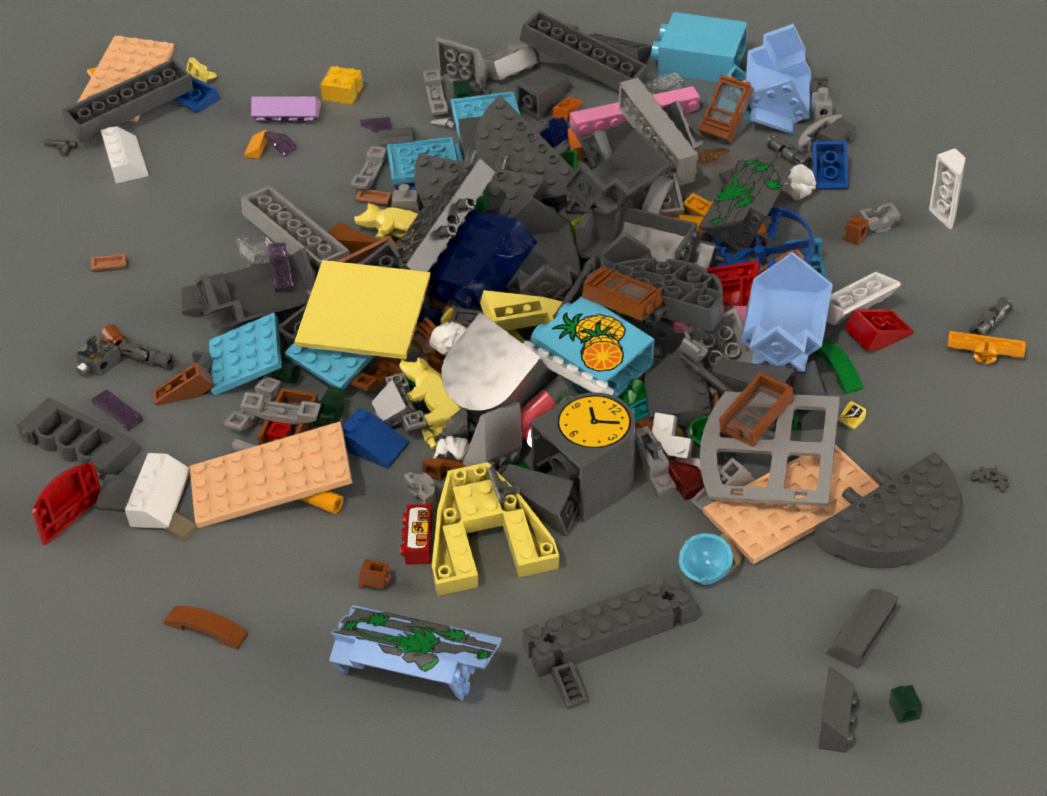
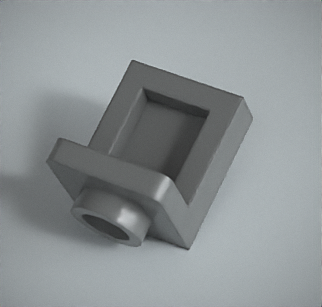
(203, 359)

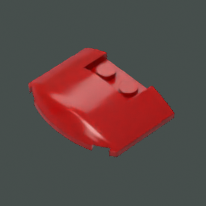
(736, 281)
(65, 500)

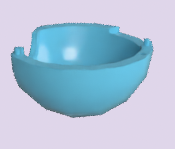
(705, 558)

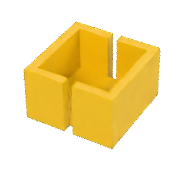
(341, 85)

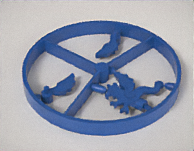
(760, 251)

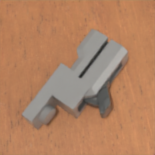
(654, 462)

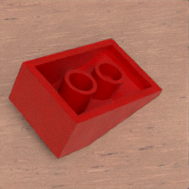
(877, 328)

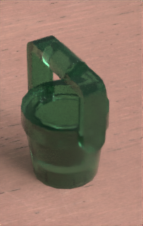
(288, 373)
(331, 406)

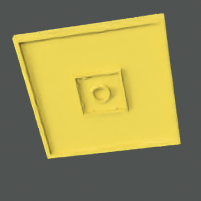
(363, 309)

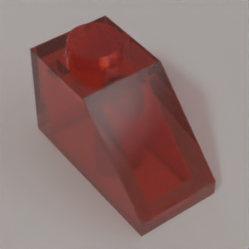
(686, 478)

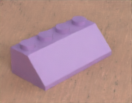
(285, 108)

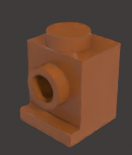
(856, 230)
(374, 574)

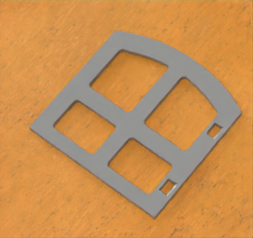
(780, 448)

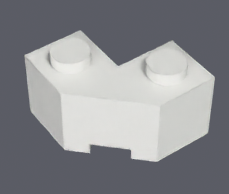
(664, 431)

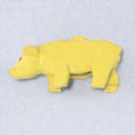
(387, 221)
(431, 390)

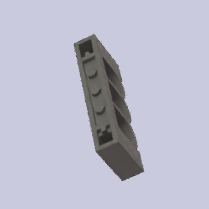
(50, 413)

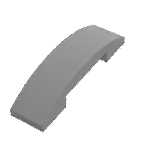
(435, 92)
(812, 133)
(371, 169)
(656, 195)
(694, 349)
(279, 412)
(242, 420)

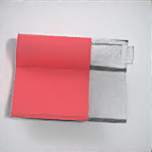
(551, 396)

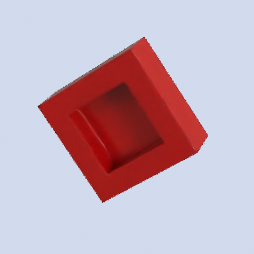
(279, 430)

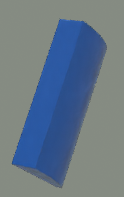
(200, 97)

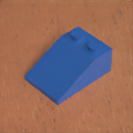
(830, 164)
(372, 439)

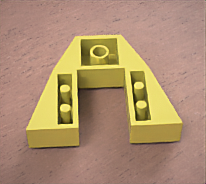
(518, 310)
(472, 506)

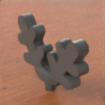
(999, 479)

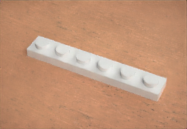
(570, 371)

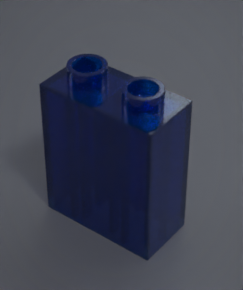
(480, 258)

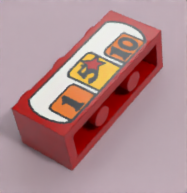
(417, 534)

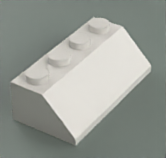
(123, 154)
(947, 186)
(860, 295)
(157, 491)

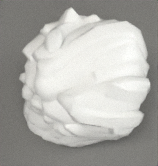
(800, 182)
(446, 336)
(452, 448)

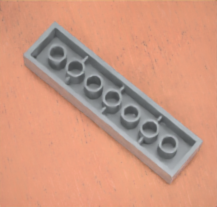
(654, 124)
(290, 226)

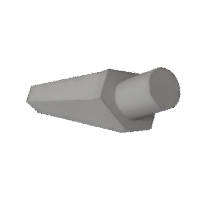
(444, 123)

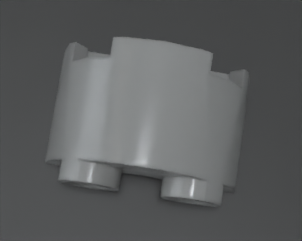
(882, 218)
(422, 487)

